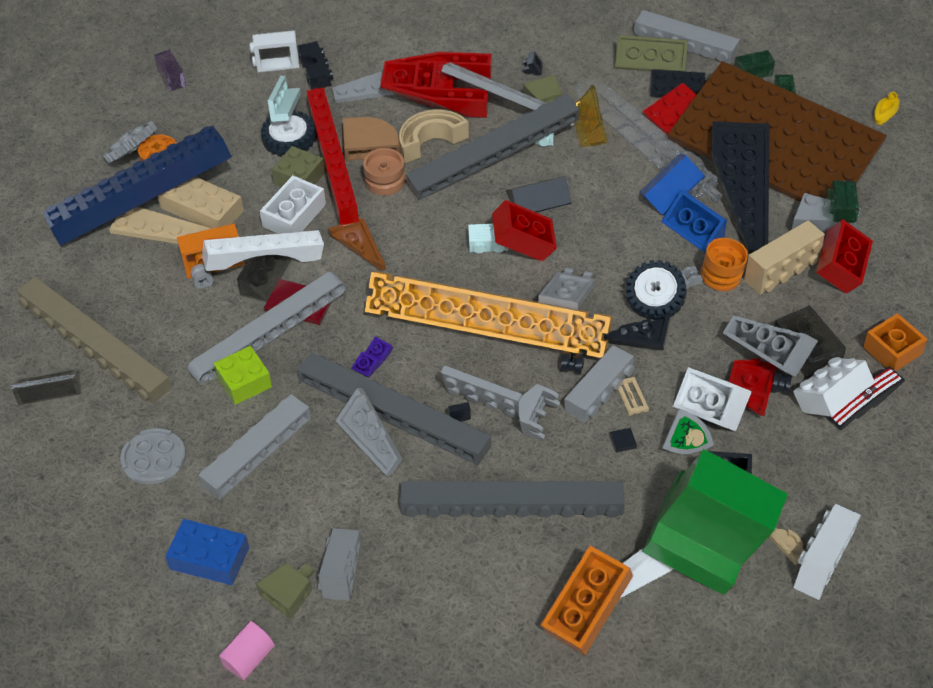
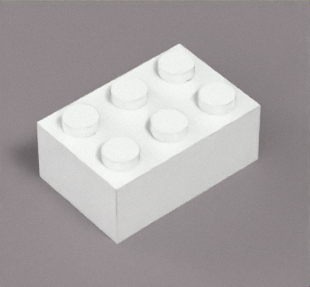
(293, 206)
(833, 386)

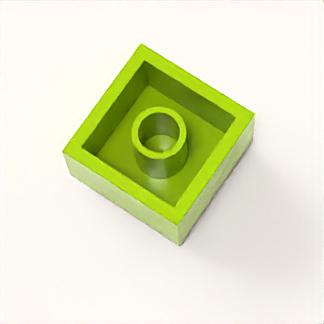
(242, 375)

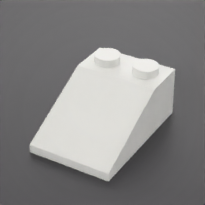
(712, 399)

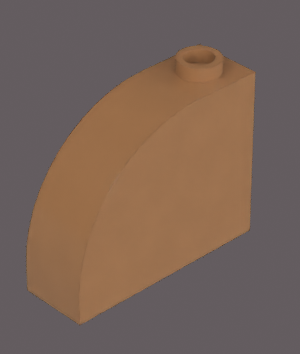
(366, 135)

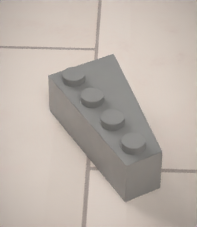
(776, 345)

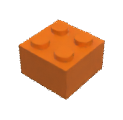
(895, 342)

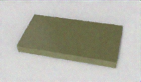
(650, 53)

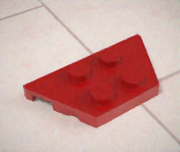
(756, 377)

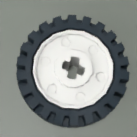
(282, 135)
(651, 277)

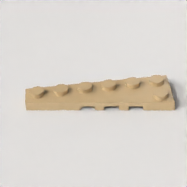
(152, 225)

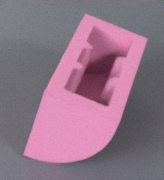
(246, 650)

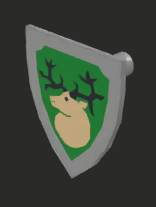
(687, 434)

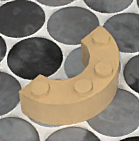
(430, 125)

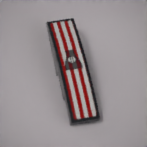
(884, 384)

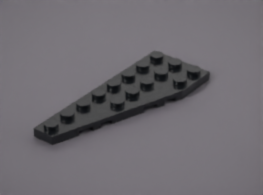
(742, 164)

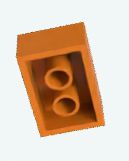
(192, 245)

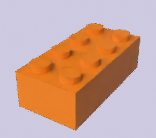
(587, 600)

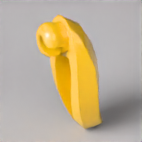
(886, 108)

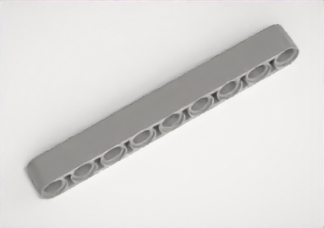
(270, 324)

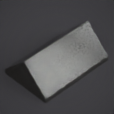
(261, 276)
(47, 387)

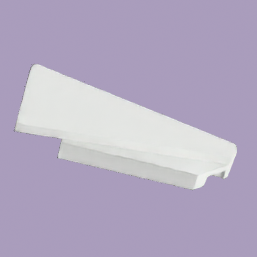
(644, 570)

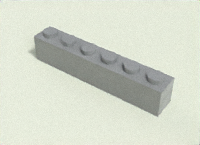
(700, 40)
(254, 447)

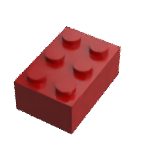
(524, 230)
(844, 256)

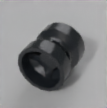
(572, 363)

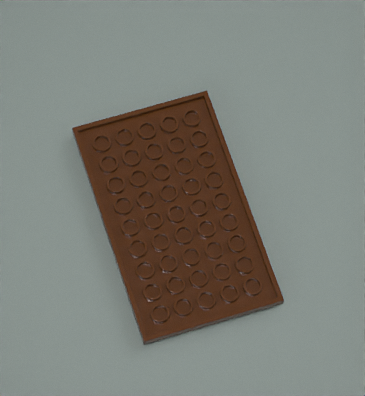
(805, 140)

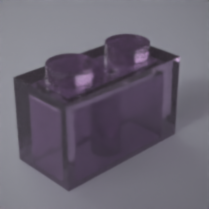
(169, 70)

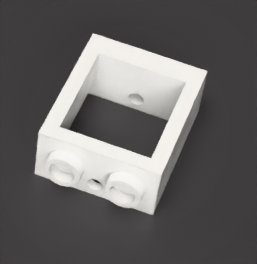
(274, 40)

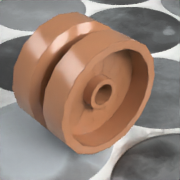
(384, 171)

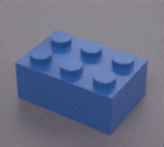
(207, 552)

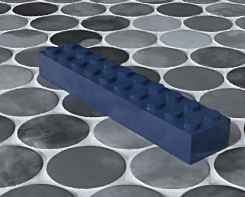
(136, 184)

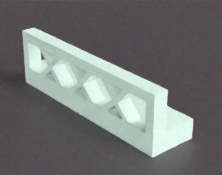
(283, 101)

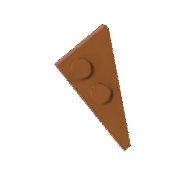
(359, 240)

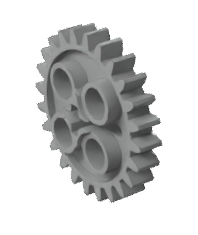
(129, 141)

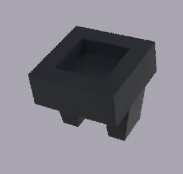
(533, 64)

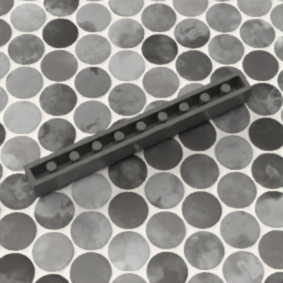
(493, 147)
(397, 409)
(512, 498)

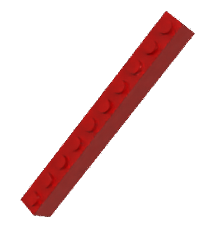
(333, 157)

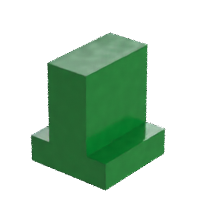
(714, 521)

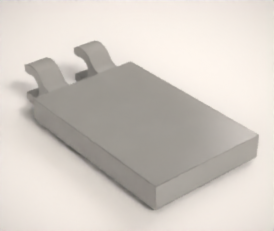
(567, 289)

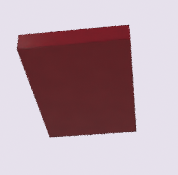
(284, 290)

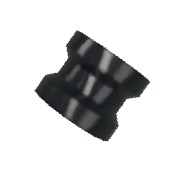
(781, 383)

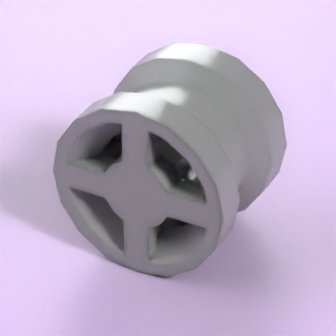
(201, 277)

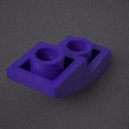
(373, 357)

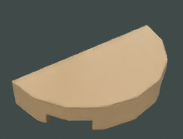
(788, 543)

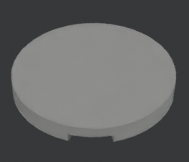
(153, 456)

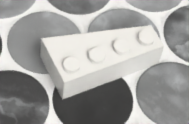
(825, 550)

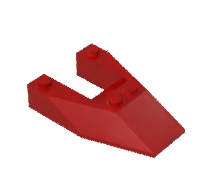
(423, 81)

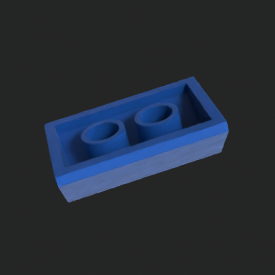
(666, 186)
(694, 221)

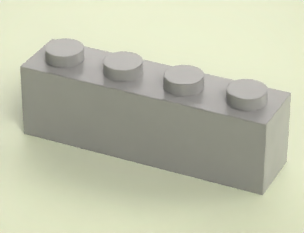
(599, 384)

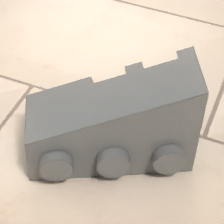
(816, 211)
(339, 564)

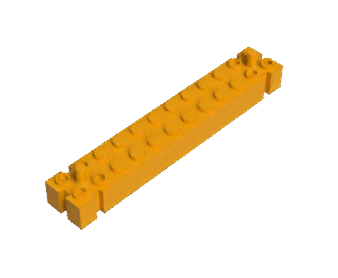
(488, 314)

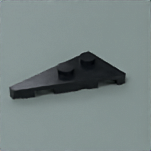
(641, 334)

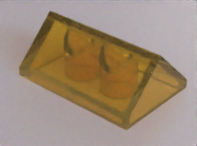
(590, 125)

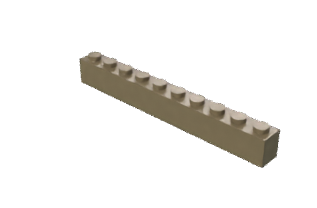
(94, 340)

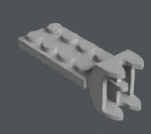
(527, 406)

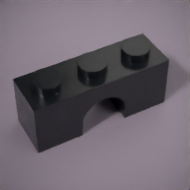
(316, 66)

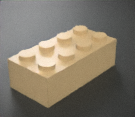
(202, 203)
(784, 257)

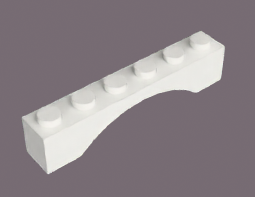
(225, 252)

